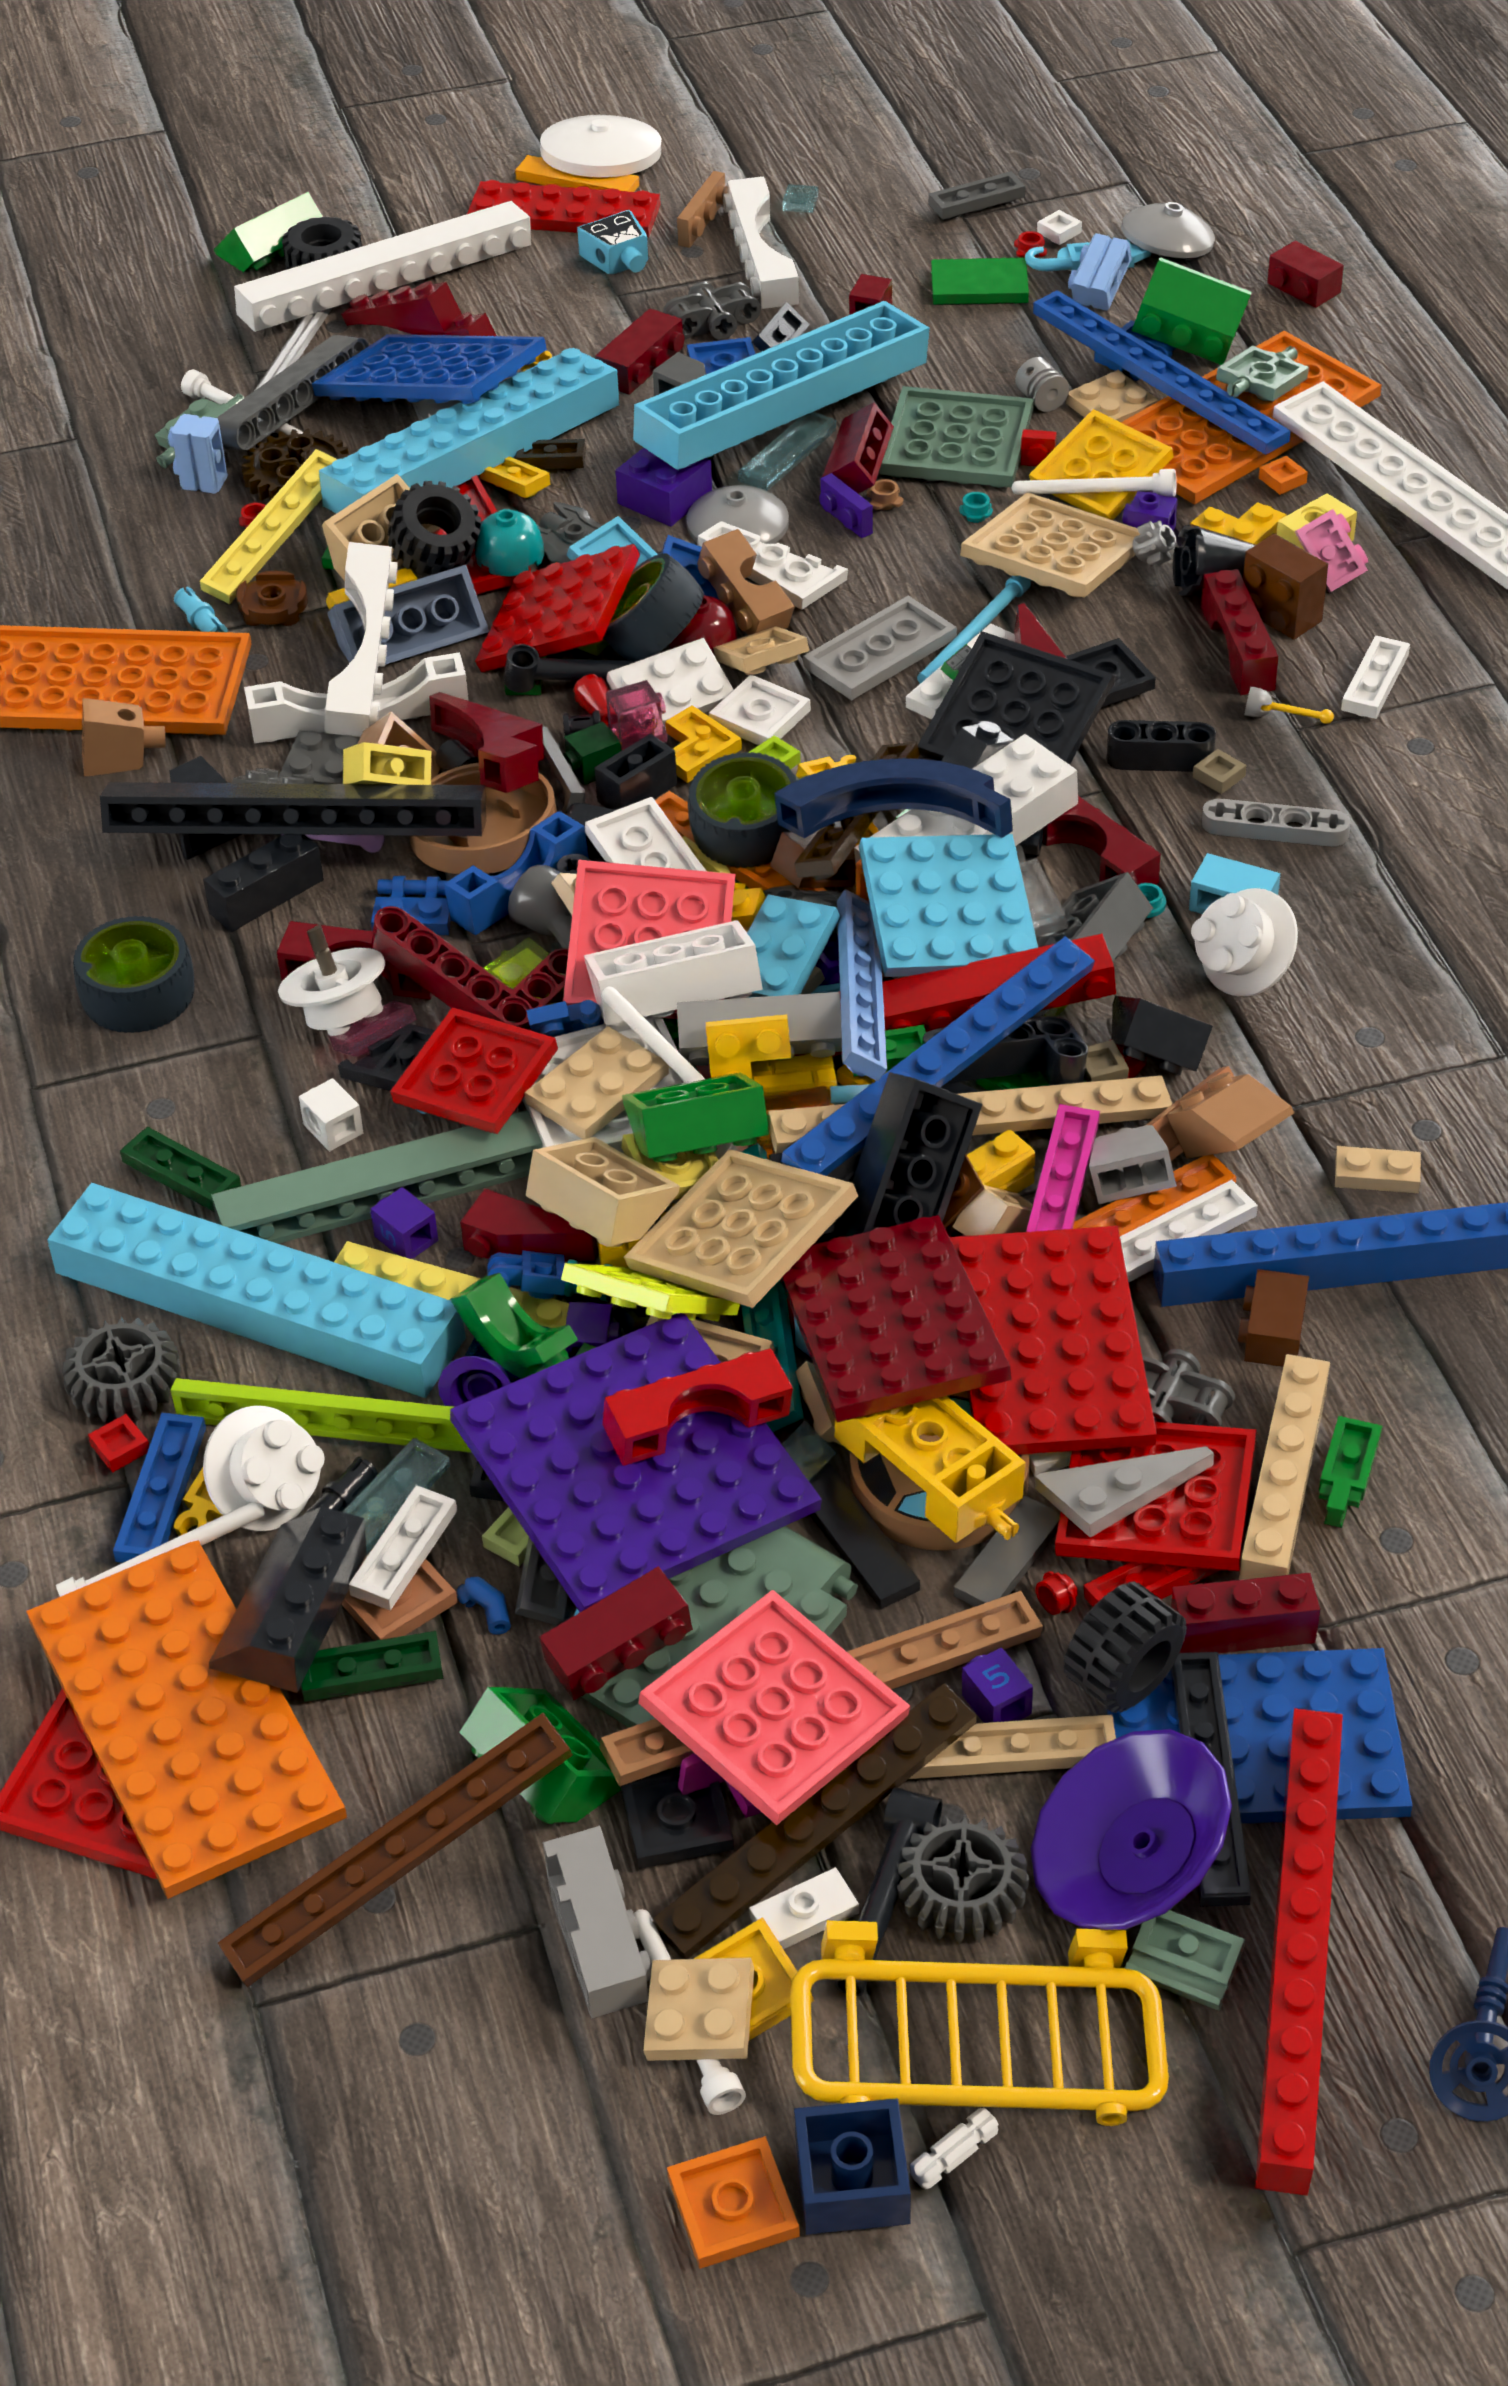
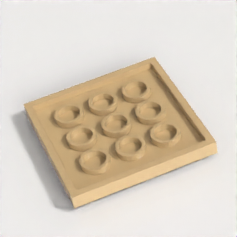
(1052, 545)
(741, 1227)

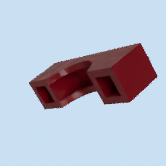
(1250, 649)
(1115, 845)
(297, 950)

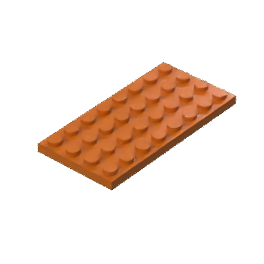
(1212, 458)
(175, 676)
(194, 1754)

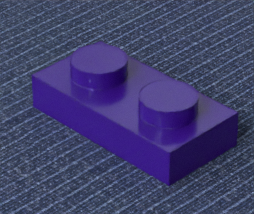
(846, 505)

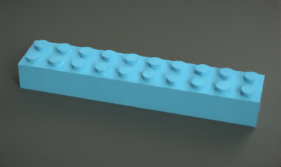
(779, 384)
(480, 434)
(258, 1289)

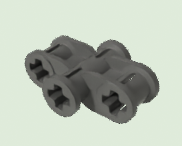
(719, 308)
(1183, 1393)

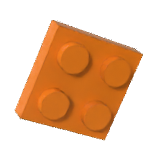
(733, 2202)

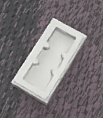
(807, 1907)

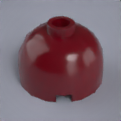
(711, 622)

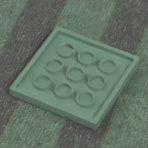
(957, 436)

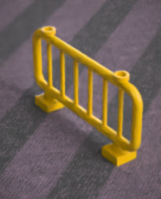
(1093, 1963)

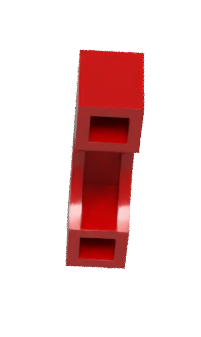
(746, 1388)

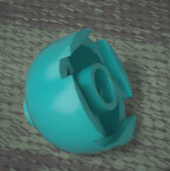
(509, 543)

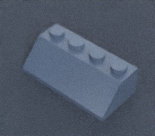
(423, 617)

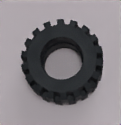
(319, 239)
(438, 507)
(1125, 1647)

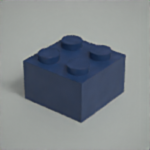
(852, 2166)

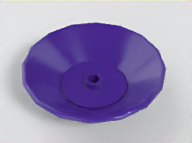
(1130, 1830)

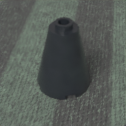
(1205, 553)

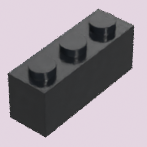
(263, 880)

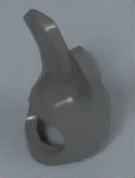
(539, 906)

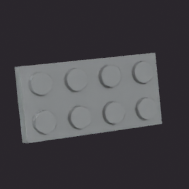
(879, 647)

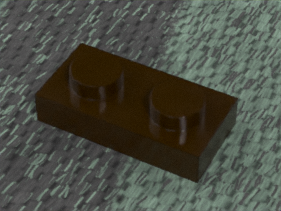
(555, 454)

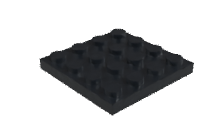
(1022, 694)

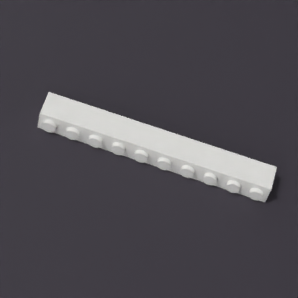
(382, 265)

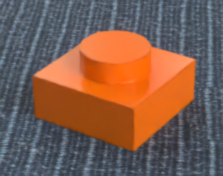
(1283, 475)

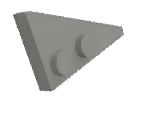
(1112, 1490)

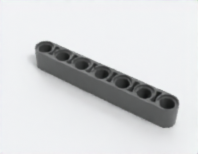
(284, 394)

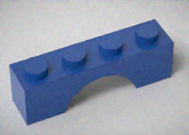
(481, 899)

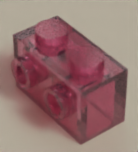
(635, 713)

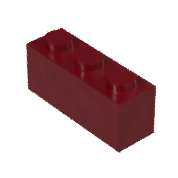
(643, 348)
(860, 448)
(1248, 1613)
(616, 1633)

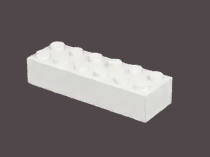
(1024, 771)

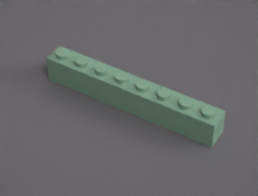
(348, 1188)

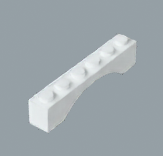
(770, 273)
(352, 692)
(282, 710)

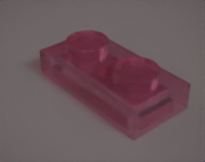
(372, 1029)

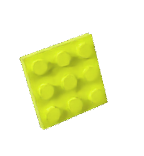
(634, 1288)

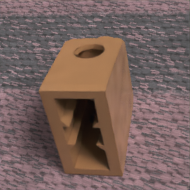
(115, 737)

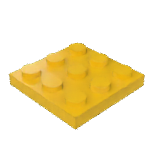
(1102, 450)

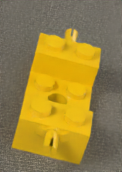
(964, 1473)

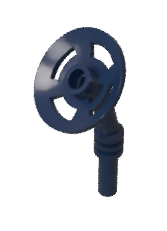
(1477, 2038)

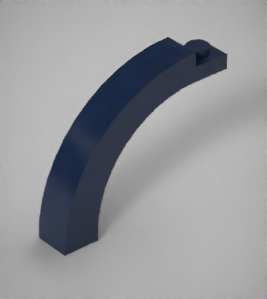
(891, 785)

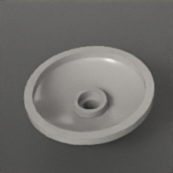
(1168, 230)
(741, 507)

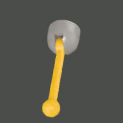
(1260, 704)

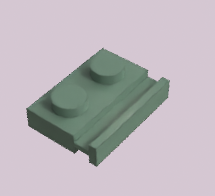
(1187, 1957)

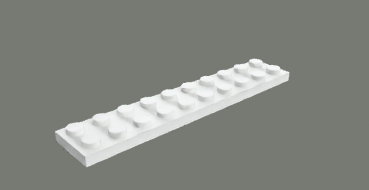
(1401, 476)

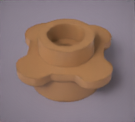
(885, 495)

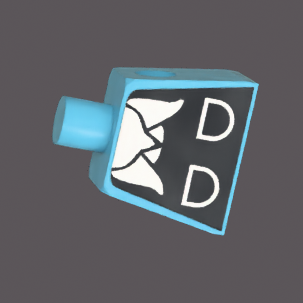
(614, 243)

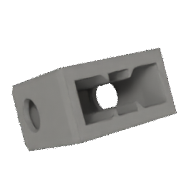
(1130, 1164)

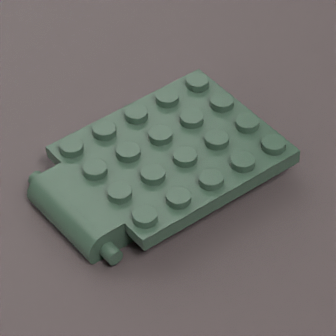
(725, 1589)

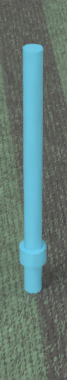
(1015, 587)

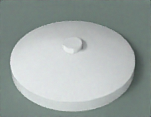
(600, 146)

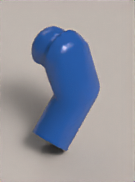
(491, 1599)

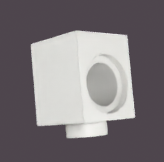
(331, 1114)

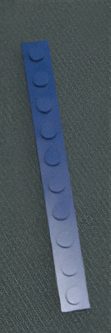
(1162, 372)
(945, 1053)

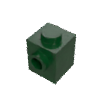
(589, 749)

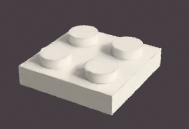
(760, 710)

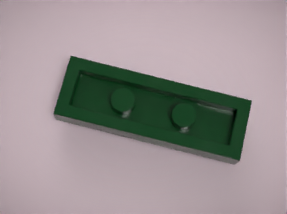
(178, 1167)
(373, 1666)

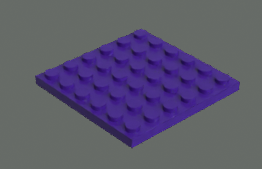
(613, 1521)

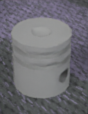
(1044, 385)

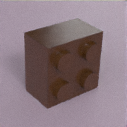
(1286, 585)

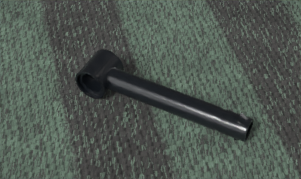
(526, 667)
(904, 1814)

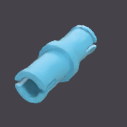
(199, 613)

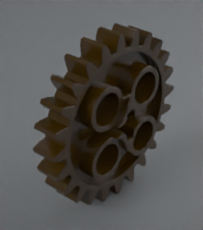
(278, 459)

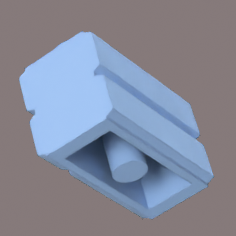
(1100, 271)
(198, 453)

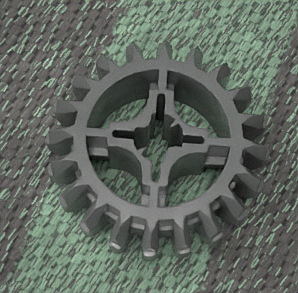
(95, 1373)
(992, 1881)

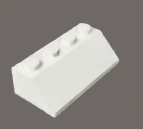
(677, 968)

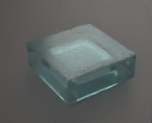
(800, 198)

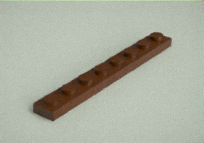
(394, 1849)

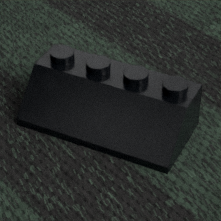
(910, 1155)
(293, 1599)

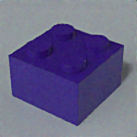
(660, 490)

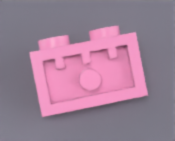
(1329, 541)

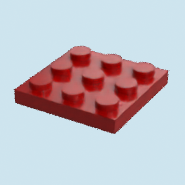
(474, 1070)

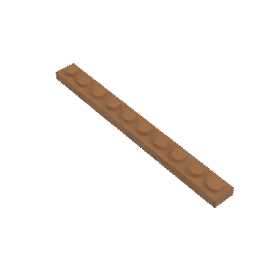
(893, 1660)

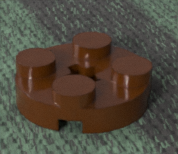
(258, 606)

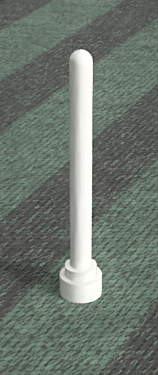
(198, 386)
(1161, 483)
(650, 1035)
(204, 1533)
(720, 2087)

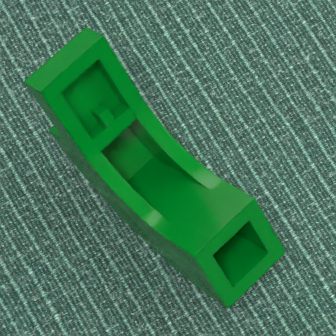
(507, 1329)

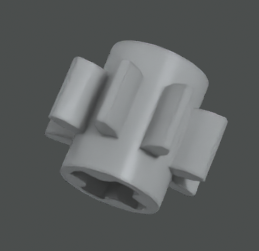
(1154, 543)

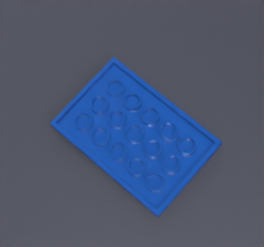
(429, 367)
(1260, 1706)

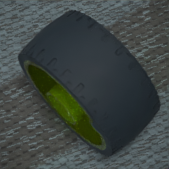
(653, 608)
(736, 808)
(134, 974)

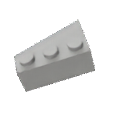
(596, 1923)

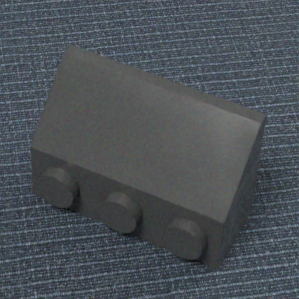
(1106, 907)

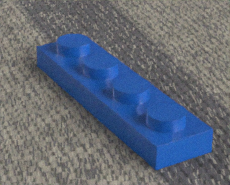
(160, 1485)

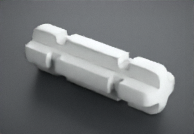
(954, 2148)

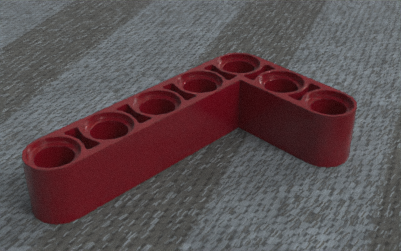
(469, 979)

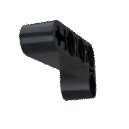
(1038, 1045)

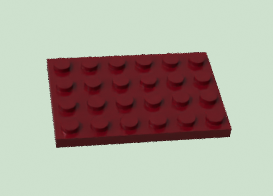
(892, 1319)

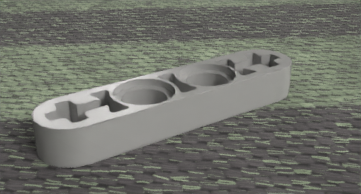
(1220, 816)

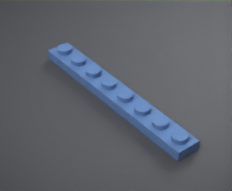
(860, 989)

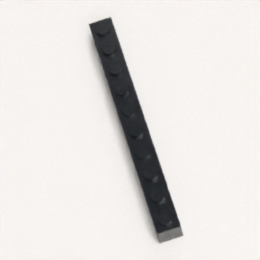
(293, 809)

